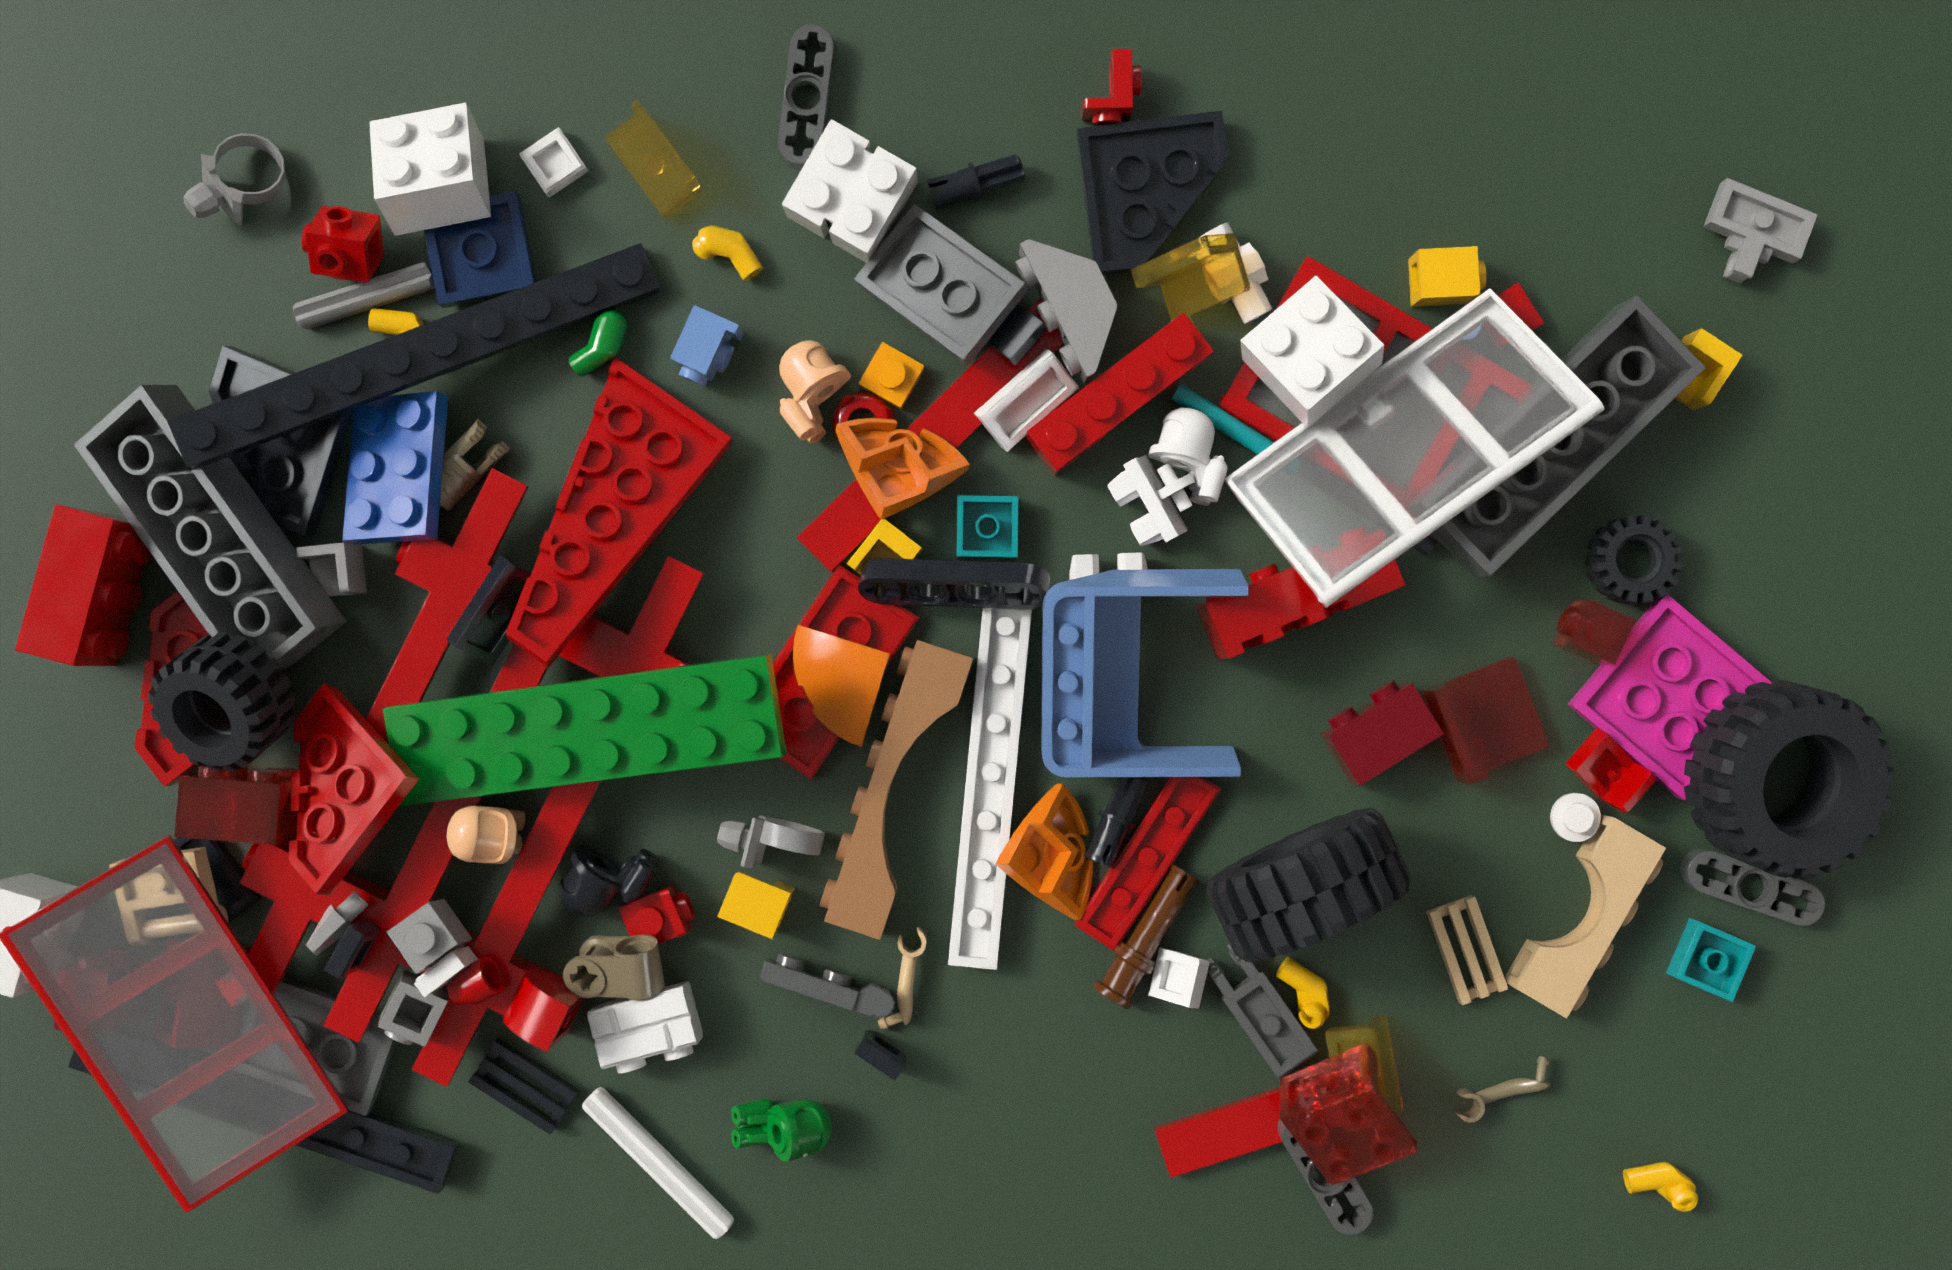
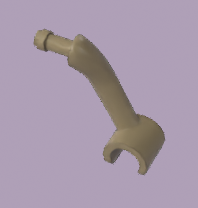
(1503, 1090)

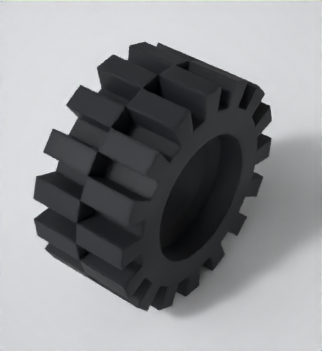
(1661, 549)

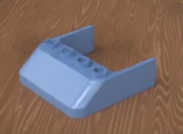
(1094, 675)

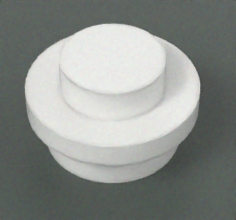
(1575, 817)

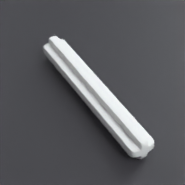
(658, 1162)

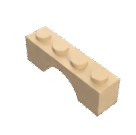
(1618, 868)

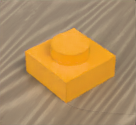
(891, 375)

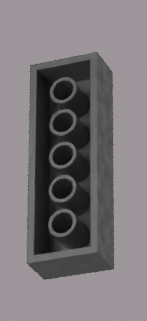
(1635, 373)
(208, 530)

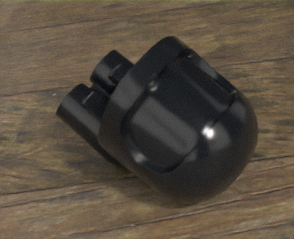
(597, 880)

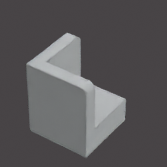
(337, 567)

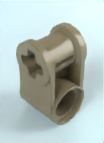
(616, 968)

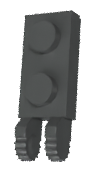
(831, 987)
(1264, 1017)

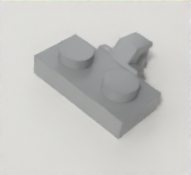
(1757, 228)

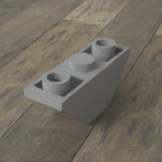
(1073, 302)

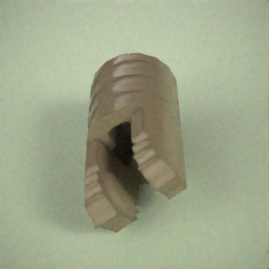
(458, 473)

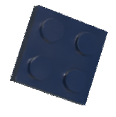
(482, 255)

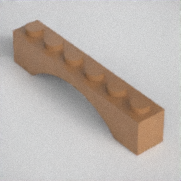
(866, 884)

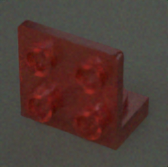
(1485, 719)
(1343, 1116)

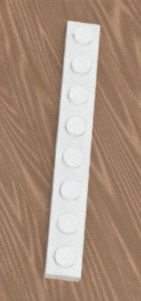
(989, 787)

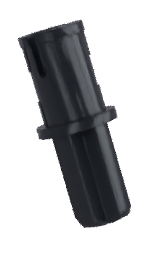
(976, 181)
(1116, 820)

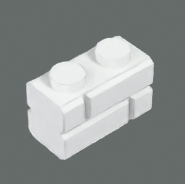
(637, 1029)

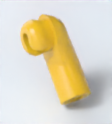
(729, 244)
(392, 321)
(1310, 991)
(1666, 1180)

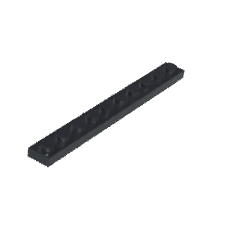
(412, 357)

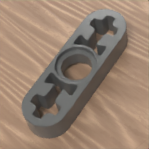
(798, 61)
(1762, 904)
(1326, 1192)

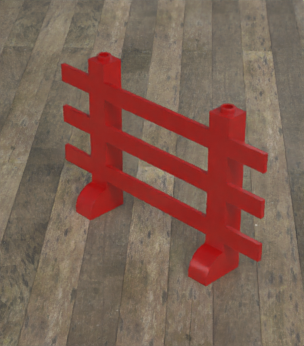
(533, 998)

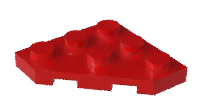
(174, 631)
(342, 790)

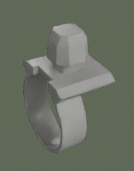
(207, 196)
(771, 832)

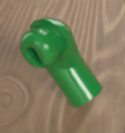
(603, 344)

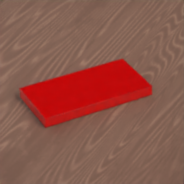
(847, 615)

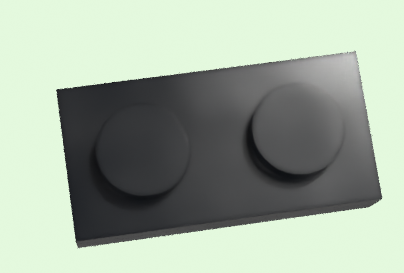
(486, 618)

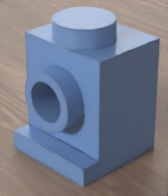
(705, 346)

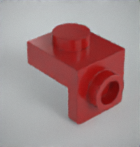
(1123, 84)
(1610, 772)

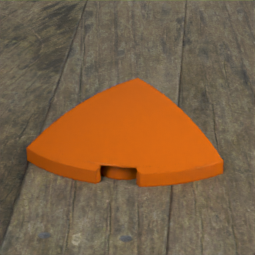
(897, 465)
(839, 680)
(1049, 853)

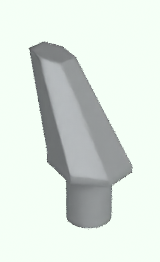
(335, 922)

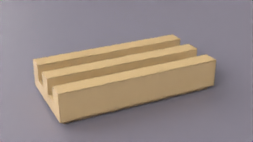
(1481, 988)

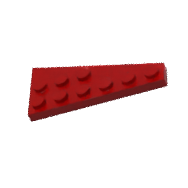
(621, 491)

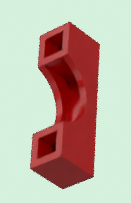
(1118, 393)

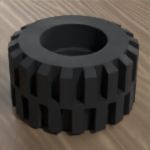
(222, 702)

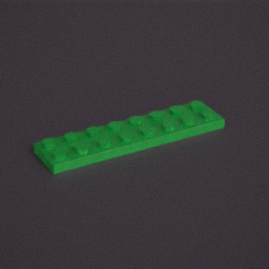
(589, 729)

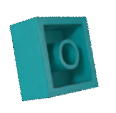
(987, 527)
(1711, 959)

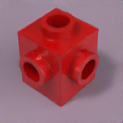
(343, 243)

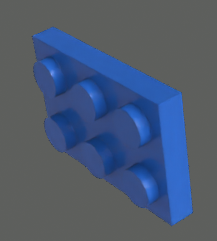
(396, 469)

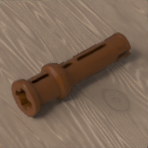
(1134, 958)

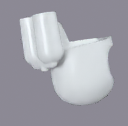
(1187, 446)

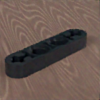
(1006, 583)

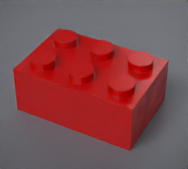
(84, 589)

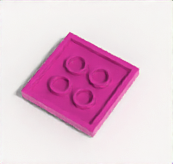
(1663, 690)

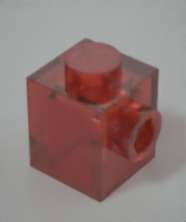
(1593, 631)

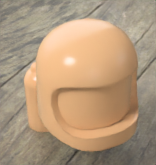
(811, 380)
(485, 834)

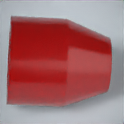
(476, 982)

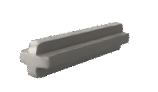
(364, 296)

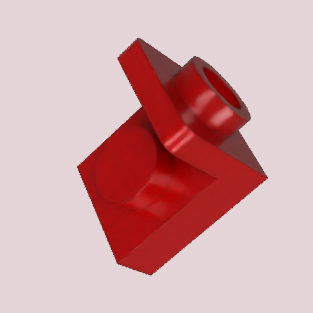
(659, 914)

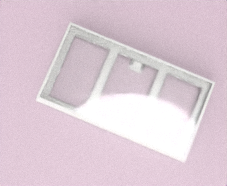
(1412, 446)

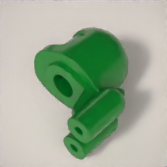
(791, 1127)

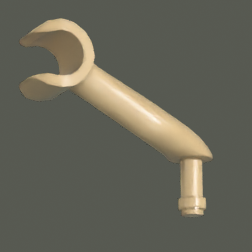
(905, 982)

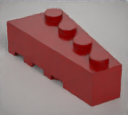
(1277, 605)

